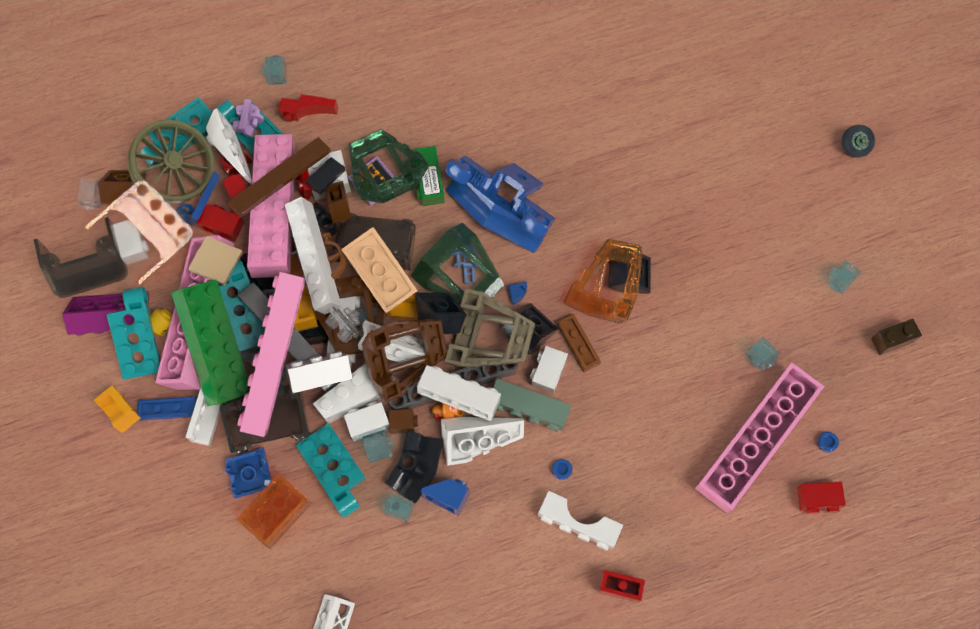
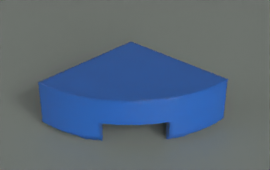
(517, 292)

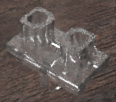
(338, 317)

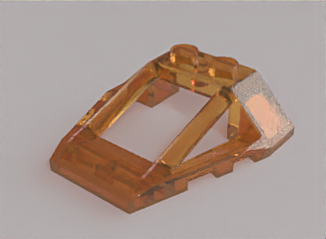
(601, 308)

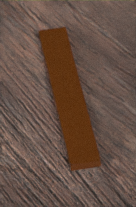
(279, 177)

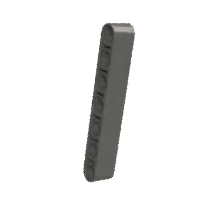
(298, 346)
(483, 378)

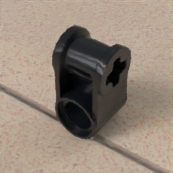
(324, 218)

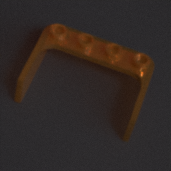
(152, 218)

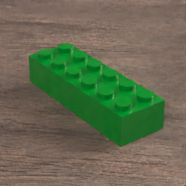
(211, 342)

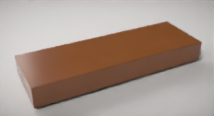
(578, 342)

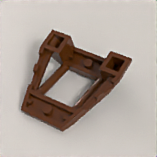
(347, 288)
(376, 360)

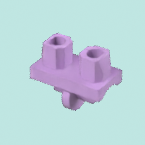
(249, 118)

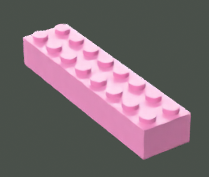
(269, 224)
(272, 355)
(176, 364)
(759, 438)

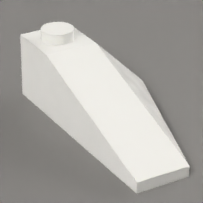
(226, 141)
(472, 436)

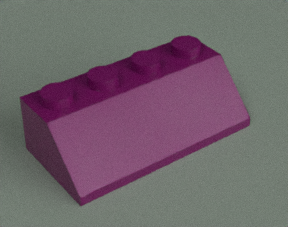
(90, 313)

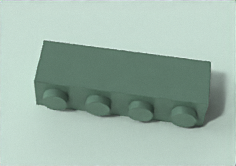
(532, 406)

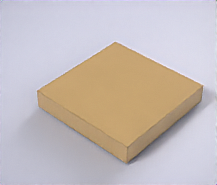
(215, 260)

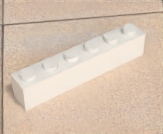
(312, 255)

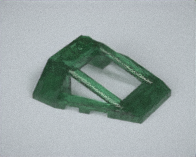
(411, 169)
(442, 250)

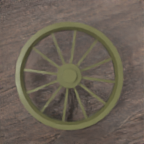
(172, 160)

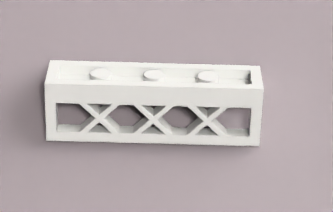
(399, 349)
(203, 422)
(329, 612)

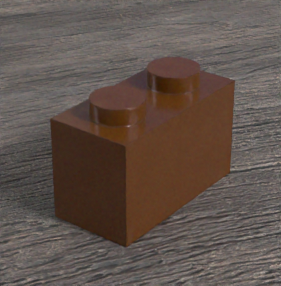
(338, 202)

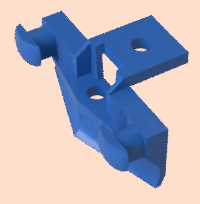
(477, 193)

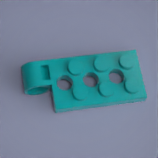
(193, 110)
(267, 127)
(240, 281)
(136, 305)
(329, 479)

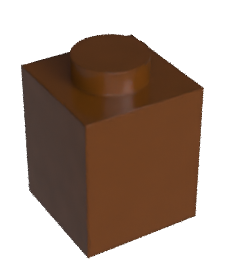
(402, 421)

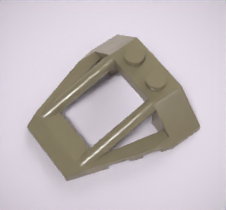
(465, 342)

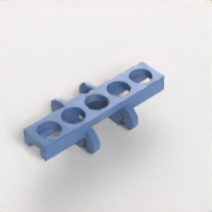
(458, 264)

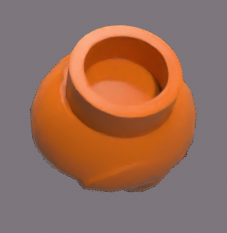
(446, 411)

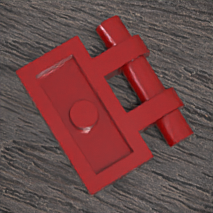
(304, 190)

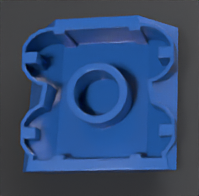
(248, 472)

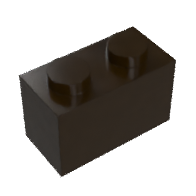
(896, 336)

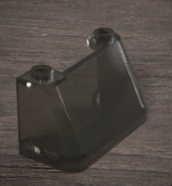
(396, 234)
(287, 420)

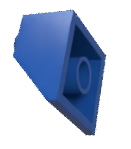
(447, 494)

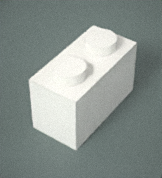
(130, 242)
(549, 369)
(366, 420)

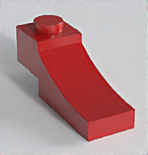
(307, 105)

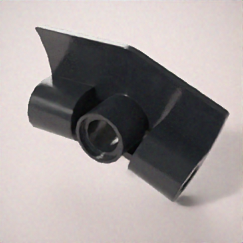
(426, 456)

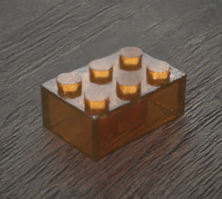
(274, 511)

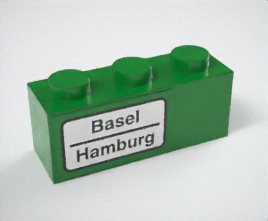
(431, 184)

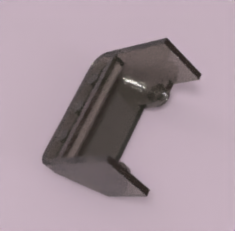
(85, 272)

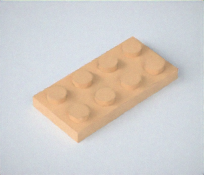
(379, 270)

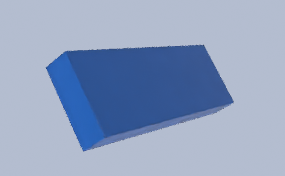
(204, 199)
(166, 408)

